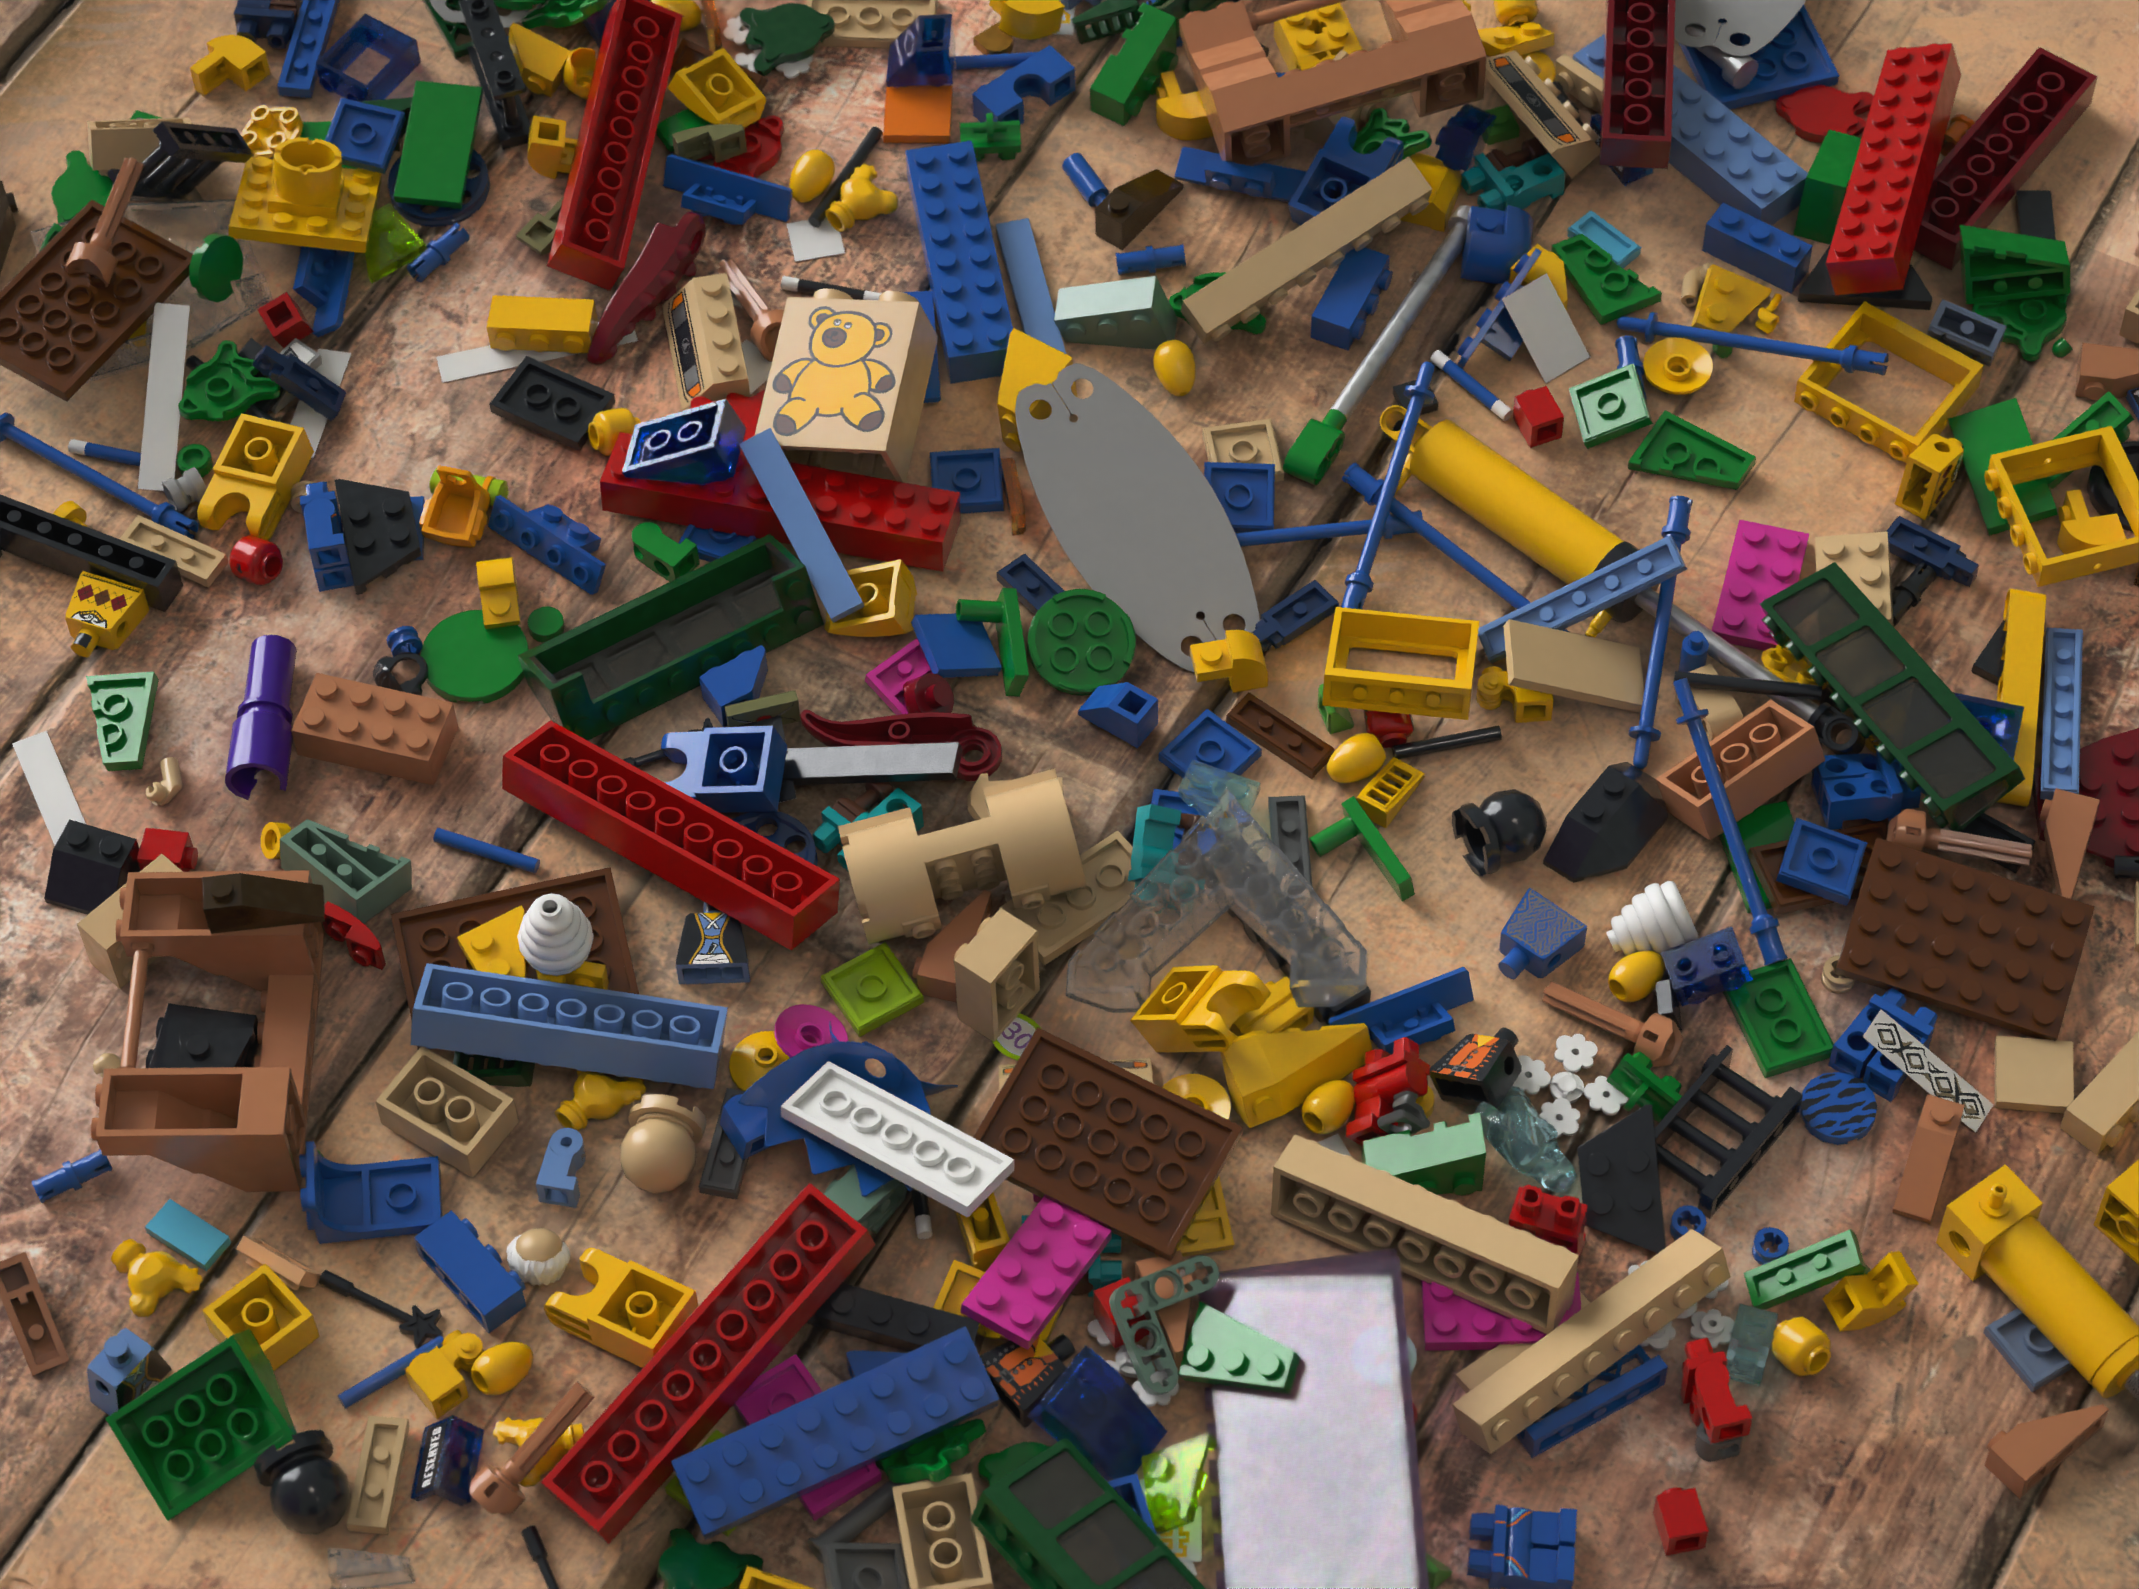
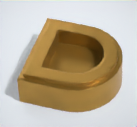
(993, 41)

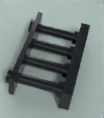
(496, 72)
(193, 156)
(1756, 1137)

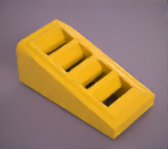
(1384, 813)

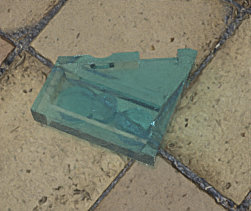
(1205, 784)

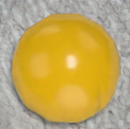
(579, 71)

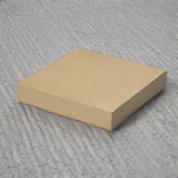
(1244, 443)
(2033, 1074)

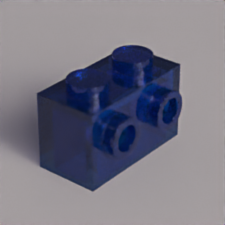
(1464, 137)
(1707, 966)

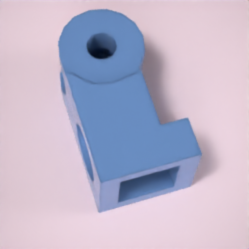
(562, 1159)

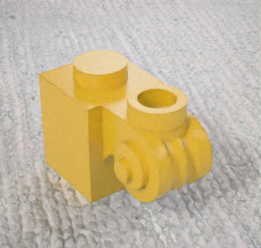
(1527, 704)
(436, 1374)

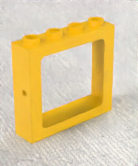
(1907, 342)
(2055, 457)
(1396, 691)

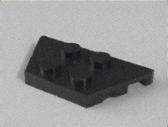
(1819, 289)
(377, 530)
(1624, 1181)

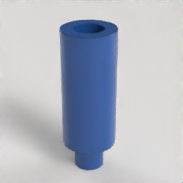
(1085, 179)
(1693, 652)

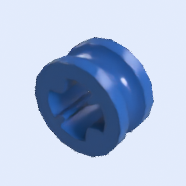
(404, 640)
(1694, 1217)
(1769, 1235)

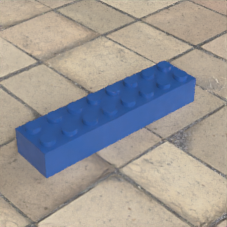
(960, 259)
(835, 1433)

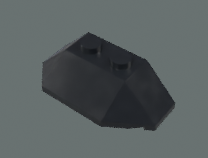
(1608, 824)

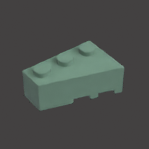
(1116, 314)
(350, 873)
(870, 1210)

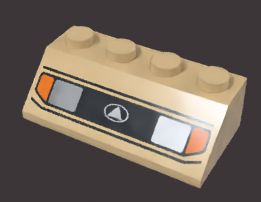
(1541, 110)
(705, 341)

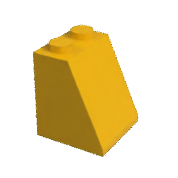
(1026, 364)

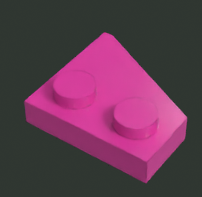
(891, 675)

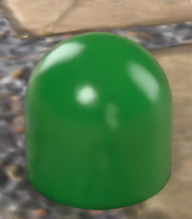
(2061, 348)
(1722, 351)

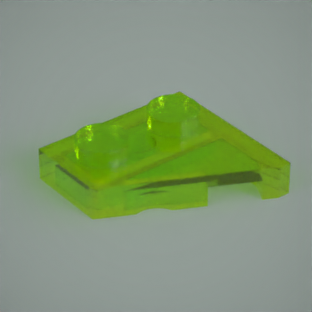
(390, 243)
(1174, 1481)

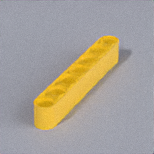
(2021, 678)

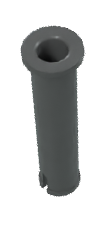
(857, 1519)

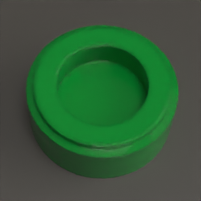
(194, 456)
(545, 624)

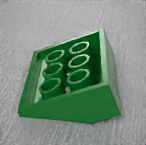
(204, 1423)

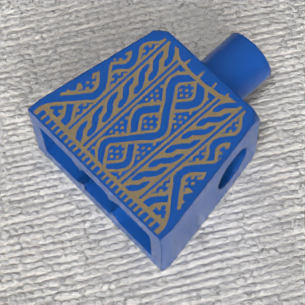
(1539, 937)

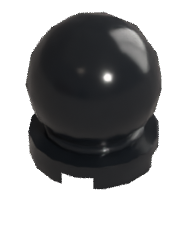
(1503, 828)
(306, 1486)

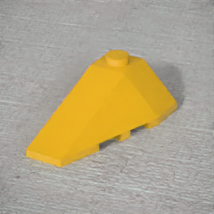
(1279, 1070)

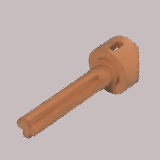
(94, 257)
(766, 321)
(1911, 830)
(1649, 1037)
(499, 1489)

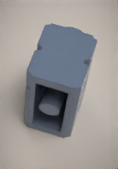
(1967, 332)

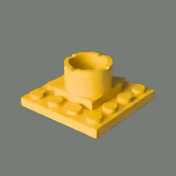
(305, 198)

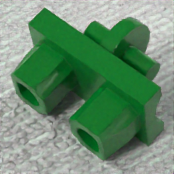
(993, 137)
(1643, 1087)

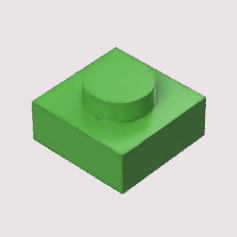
(1504, 127)

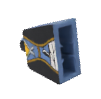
(712, 949)
(124, 1371)

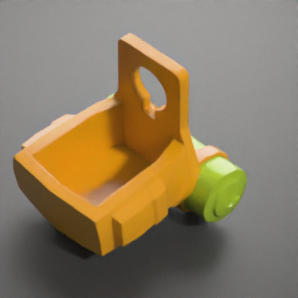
(459, 506)

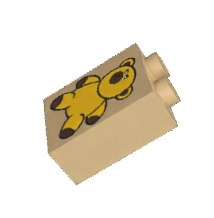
(849, 382)

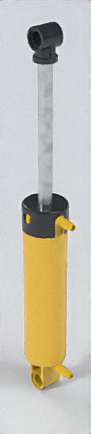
(1568, 544)

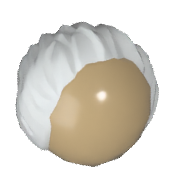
(538, 1256)

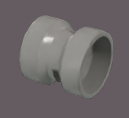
(184, 490)

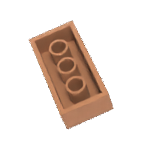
(375, 728)
(1755, 763)

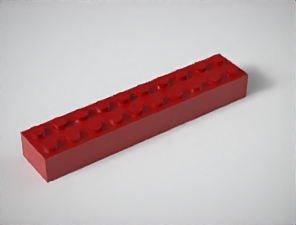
(615, 142)
(1894, 170)
(857, 511)
(671, 834)
(708, 1363)

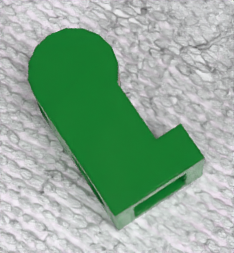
(662, 553)

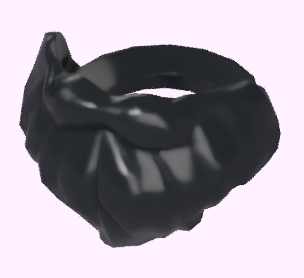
(384, 677)

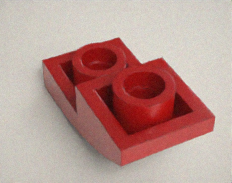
(361, 942)

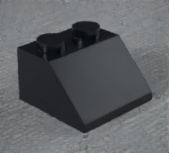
(89, 866)

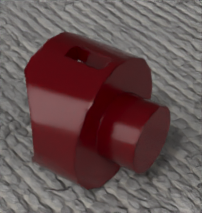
(928, 694)

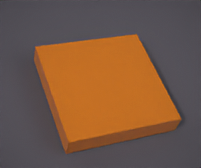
(918, 114)

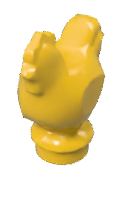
(860, 200)
(597, 1098)
(152, 1275)
(518, 1431)

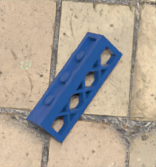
(1598, 1404)

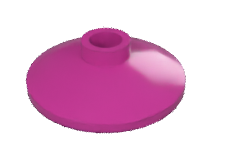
(806, 1027)

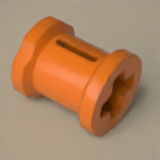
(1955, 132)

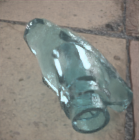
(1526, 1141)

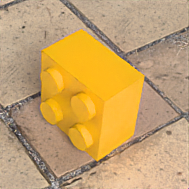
(269, 1311)

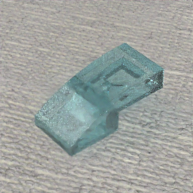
(1750, 1344)

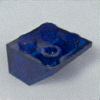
(923, 53)

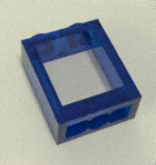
(382, 39)

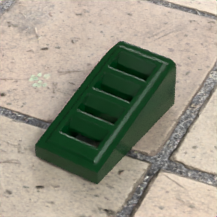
(1114, 18)
(512, 1074)

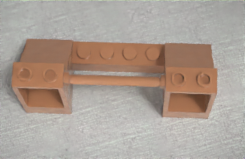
(1251, 110)
(222, 1120)

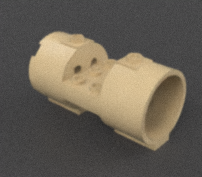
(1021, 842)

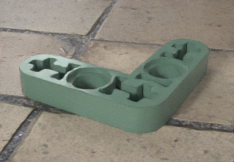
(1149, 1303)

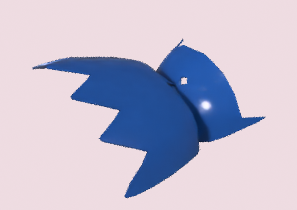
(789, 1076)

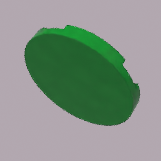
(1081, 641)
(471, 660)

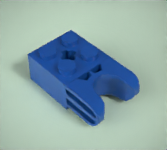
(1340, 171)
(729, 766)

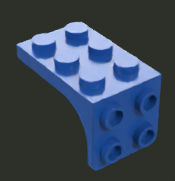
(369, 1198)

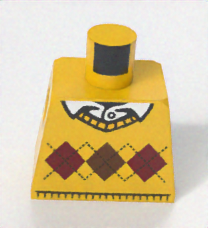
(1933, 460)
(103, 613)

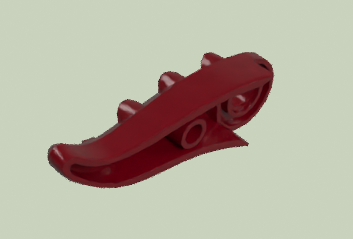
(650, 281)
(913, 729)

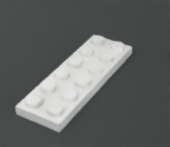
(898, 1138)

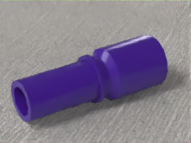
(264, 720)

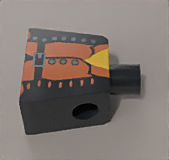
(1478, 1069)
(1024, 1374)

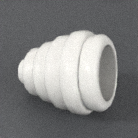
(1653, 921)
(555, 935)

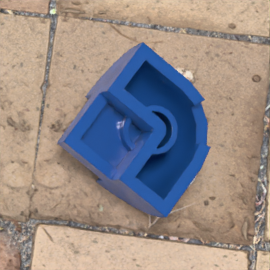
(1495, 243)

